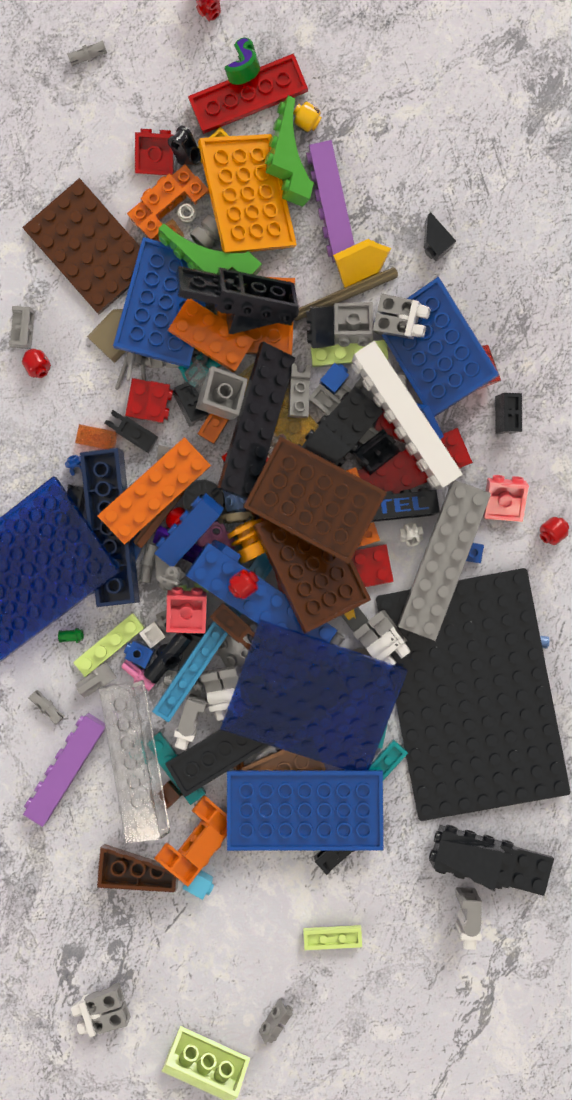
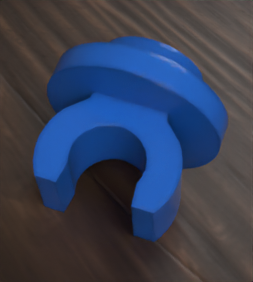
(72, 462)

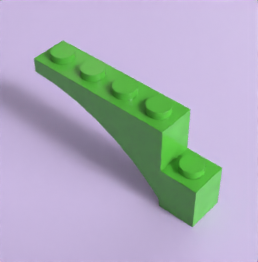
(284, 159)
(205, 258)

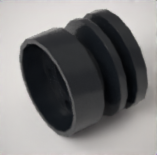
(199, 488)

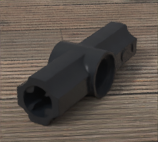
(167, 656)

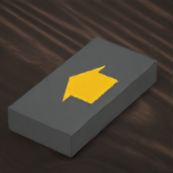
(355, 619)

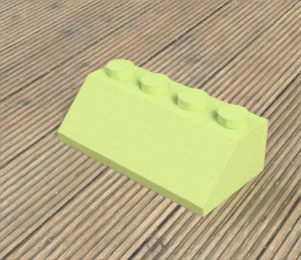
(206, 1064)

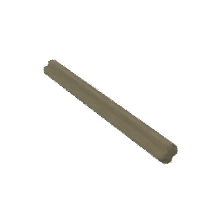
(351, 291)

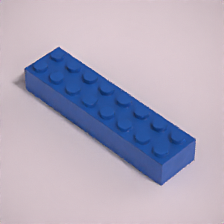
(213, 571)

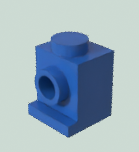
(146, 653)

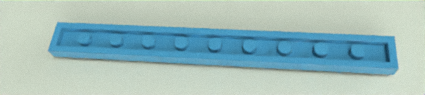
(201, 655)

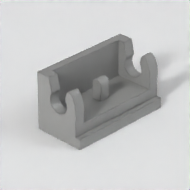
(22, 327)

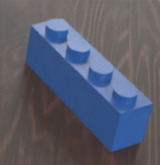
(189, 530)

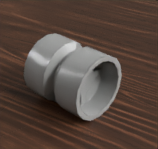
(207, 233)

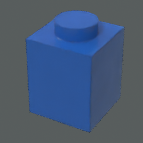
(334, 378)

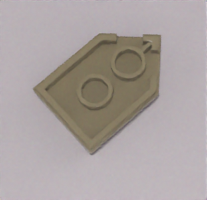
(105, 333)

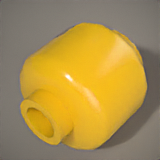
(307, 116)

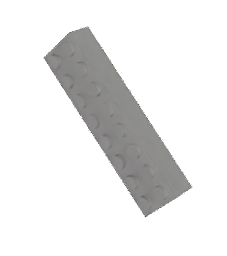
(443, 559)

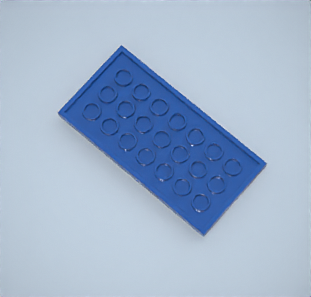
(305, 810)

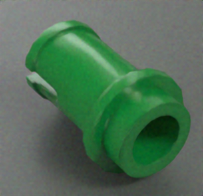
(70, 635)

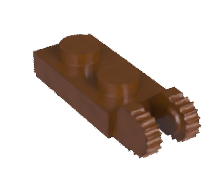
(232, 624)

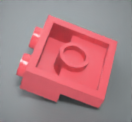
(506, 498)
(186, 610)

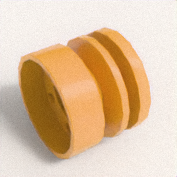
(248, 540)

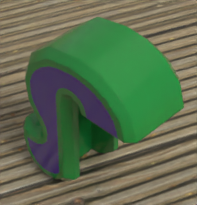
(247, 66)

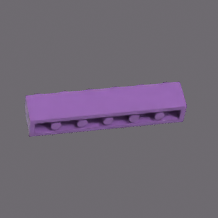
(331, 197)
(65, 769)

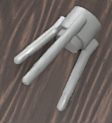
(132, 361)

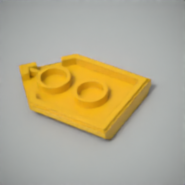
(360, 261)

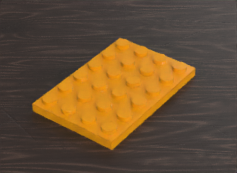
(244, 196)

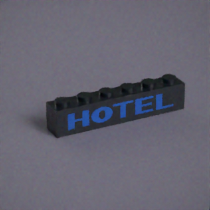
(408, 505)

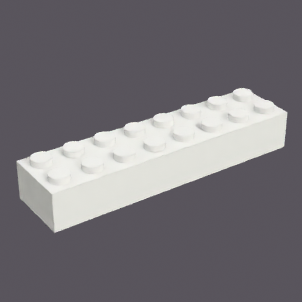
(405, 416)

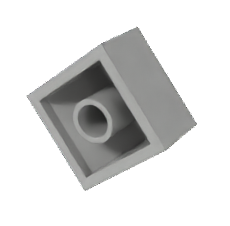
(222, 393)

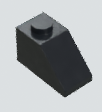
(436, 238)

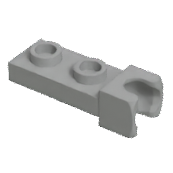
(299, 392)

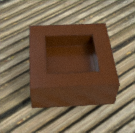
(171, 794)

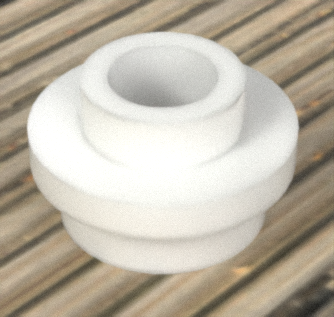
(187, 207)

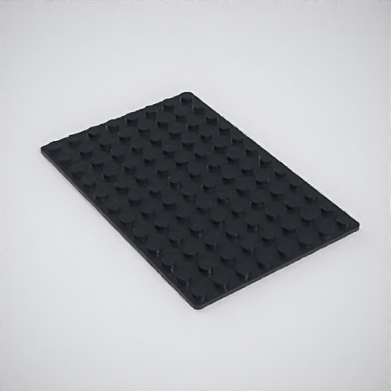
(479, 702)

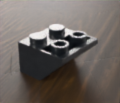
(321, 326)

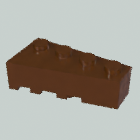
(132, 872)

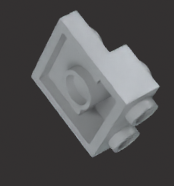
(353, 323)

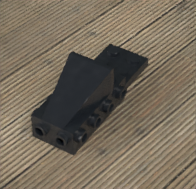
(247, 307)
(343, 428)
(489, 861)

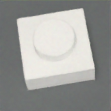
(152, 634)

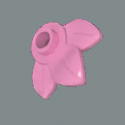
(222, 537)

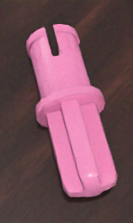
(138, 674)

